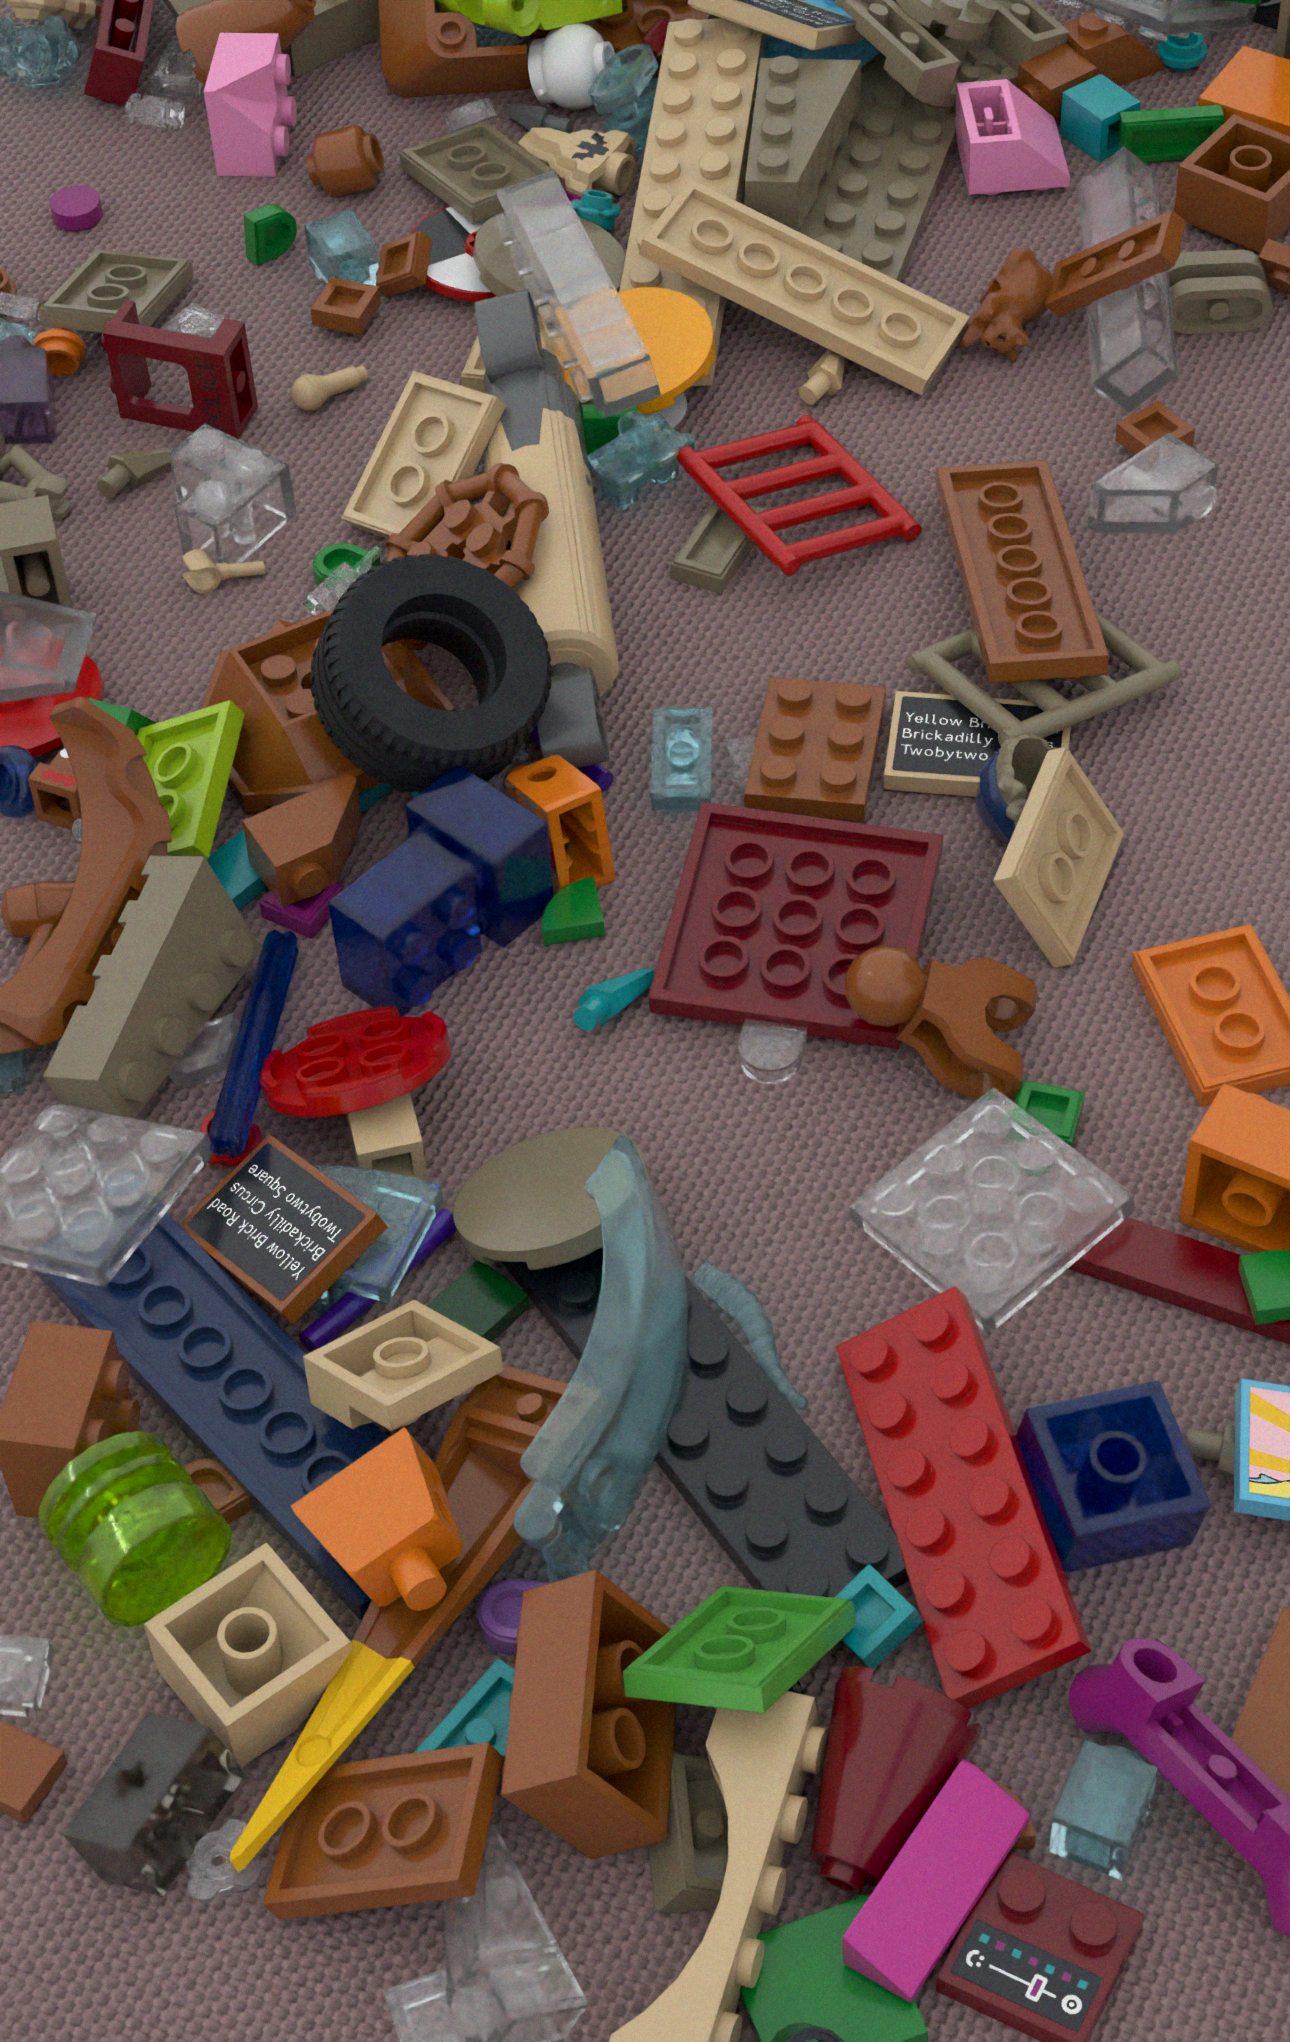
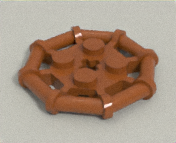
(478, 531)

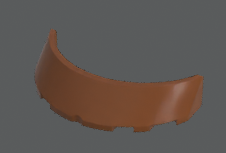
(118, 834)

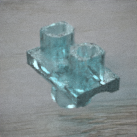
(640, 453)

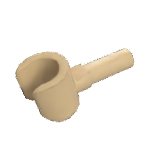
(206, 575)

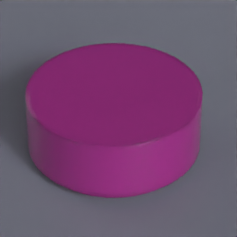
(76, 208)

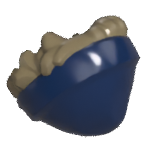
(1007, 782)

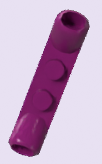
(1151, 1702)

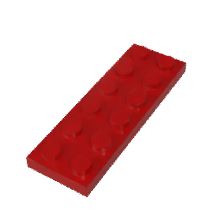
(961, 1501)

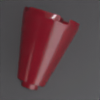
(882, 1772)

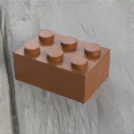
(575, 1745)

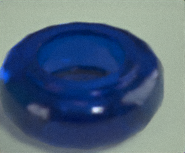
(15, 791)

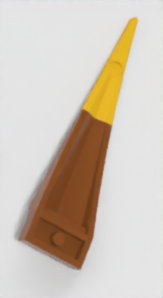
(484, 1491)

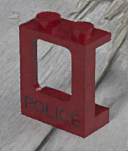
(216, 370)

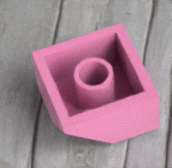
(249, 104)

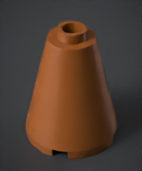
(201, 24)

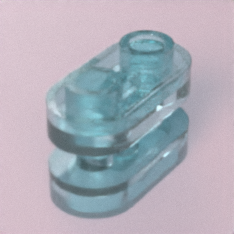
(627, 91)

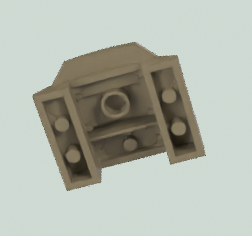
(933, 63)

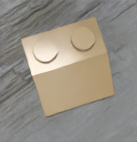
(248, 1653)

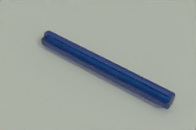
(253, 1044)

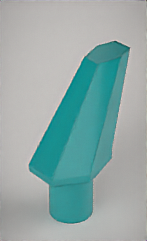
(608, 998)

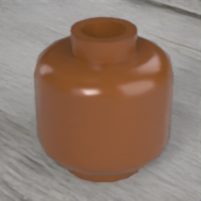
(345, 161)

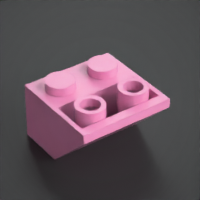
(1006, 140)

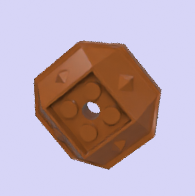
(281, 738)

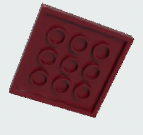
(781, 911)

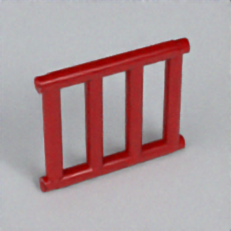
(762, 526)

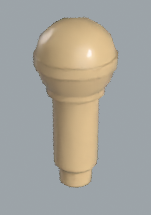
(312, 390)

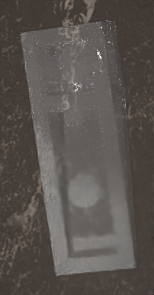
(504, 1962)

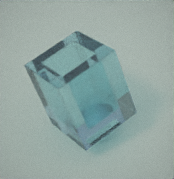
(342, 249)
(1103, 1808)

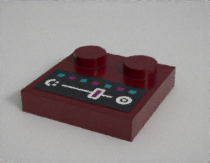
(1040, 1953)

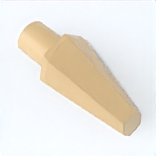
(824, 377)

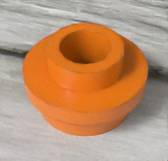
(63, 350)

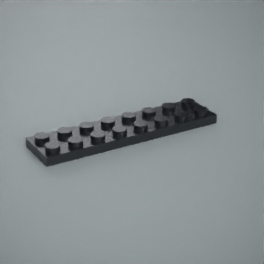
(740, 1451)

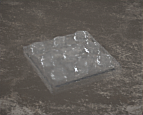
(90, 1189)
(992, 1208)

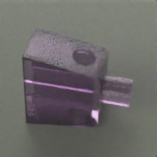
(26, 393)

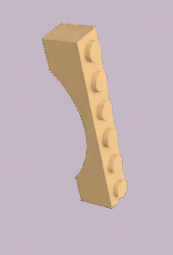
(761, 1774)

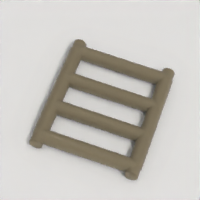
(1057, 711)

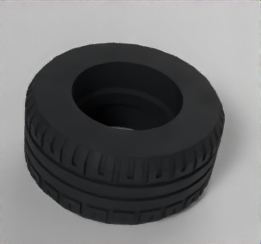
(466, 615)

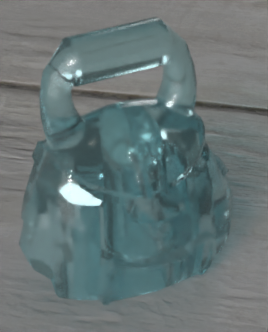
(37, 52)

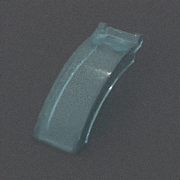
(626, 1382)

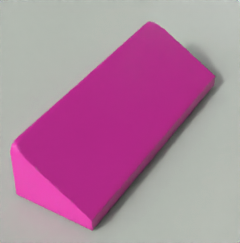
(934, 1882)

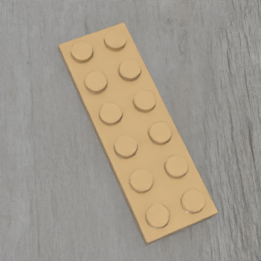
(804, 286)

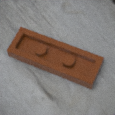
(1116, 263)

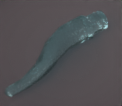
(748, 1311)

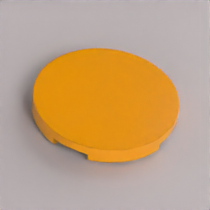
(676, 337)

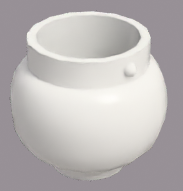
(567, 64)

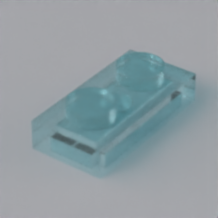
(681, 758)

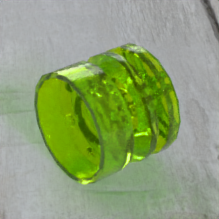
(134, 1527)

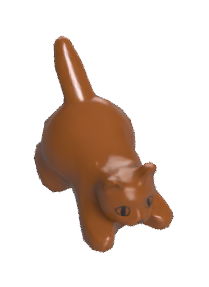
(1009, 303)

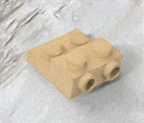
(398, 1367)

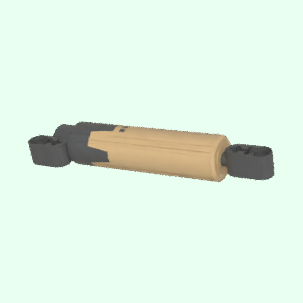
(568, 589)

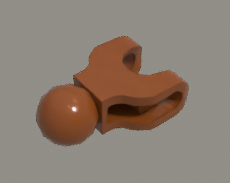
(947, 1014)

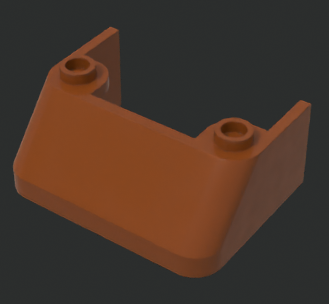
(440, 55)

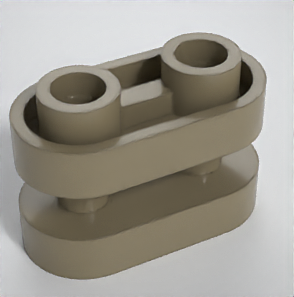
(1218, 292)

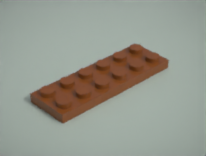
(1020, 572)

